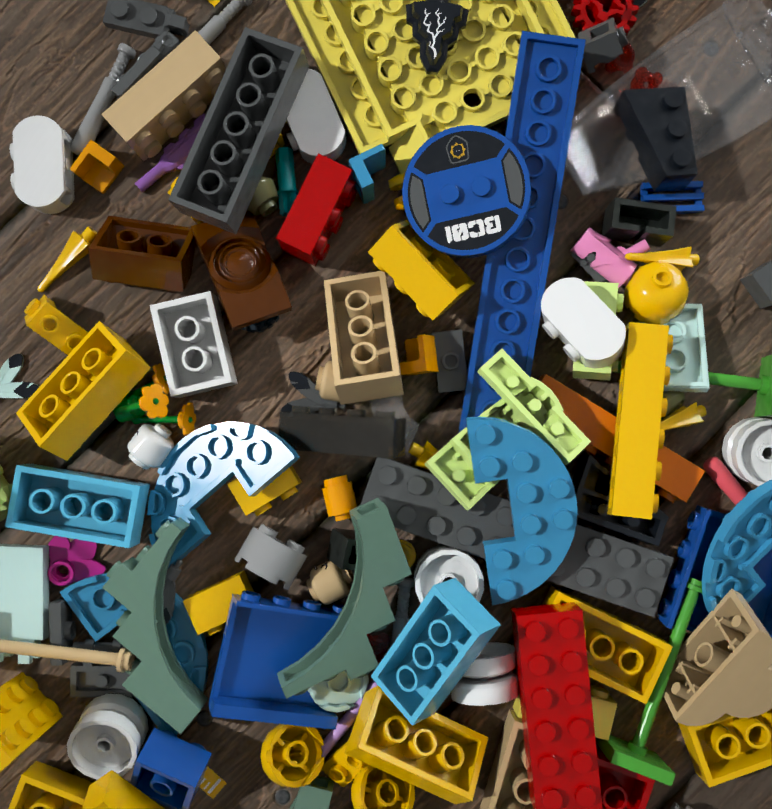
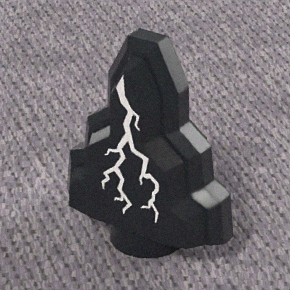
(435, 29)

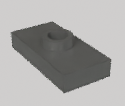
(451, 361)
(61, 627)

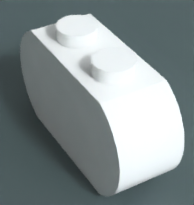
(315, 121)
(42, 165)
(582, 323)

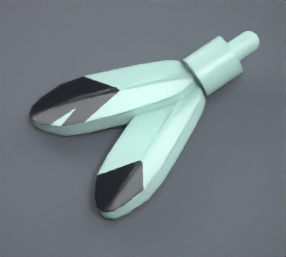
(8, 373)

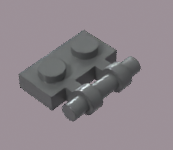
(97, 679)

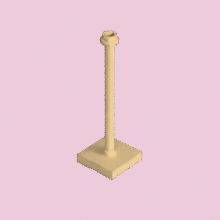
(122, 660)

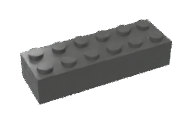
(240, 130)

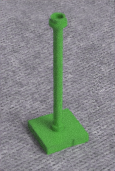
(762, 385)
(634, 754)

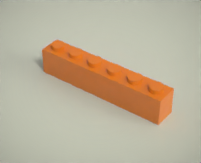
(678, 474)

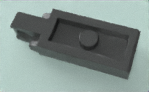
(144, 18)
(145, 62)

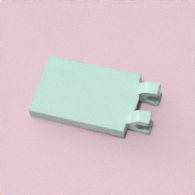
(24, 595)

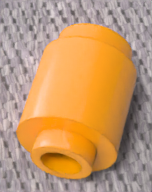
(339, 497)

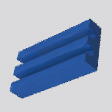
(697, 196)

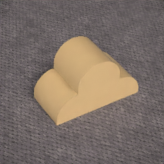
(722, 667)

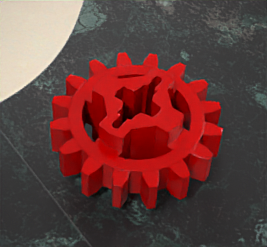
(590, 13)

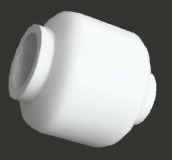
(150, 445)

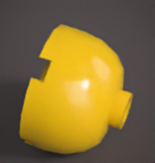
(656, 293)
(292, 755)
(380, 790)

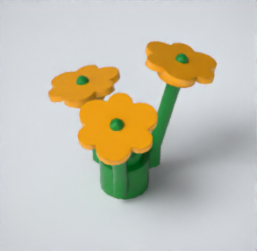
(154, 402)

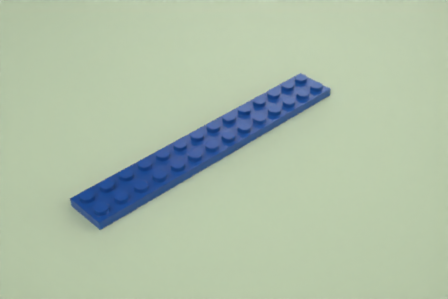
(517, 273)

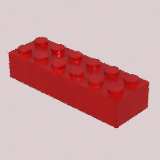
(556, 707)

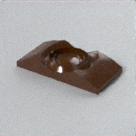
(242, 272)

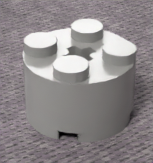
(271, 557)

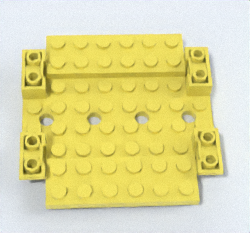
(378, 73)

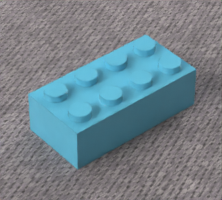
(77, 505)
(434, 650)

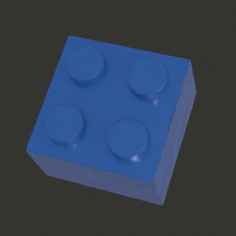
(170, 769)

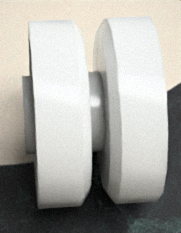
(749, 450)
(446, 562)
(489, 677)
(108, 736)

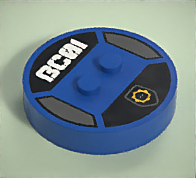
(467, 191)

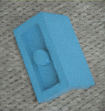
(364, 166)

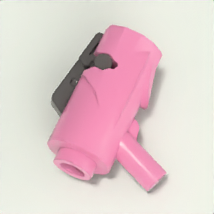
(605, 260)

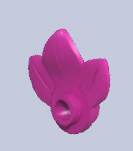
(74, 555)

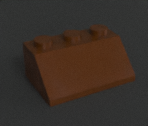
(143, 254)

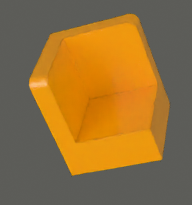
(97, 167)
(420, 356)

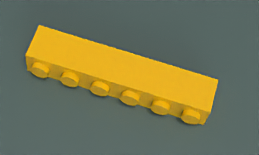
(639, 421)

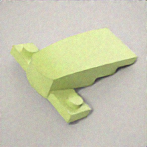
(523, 403)

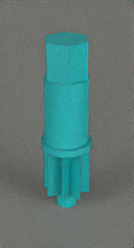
(287, 188)

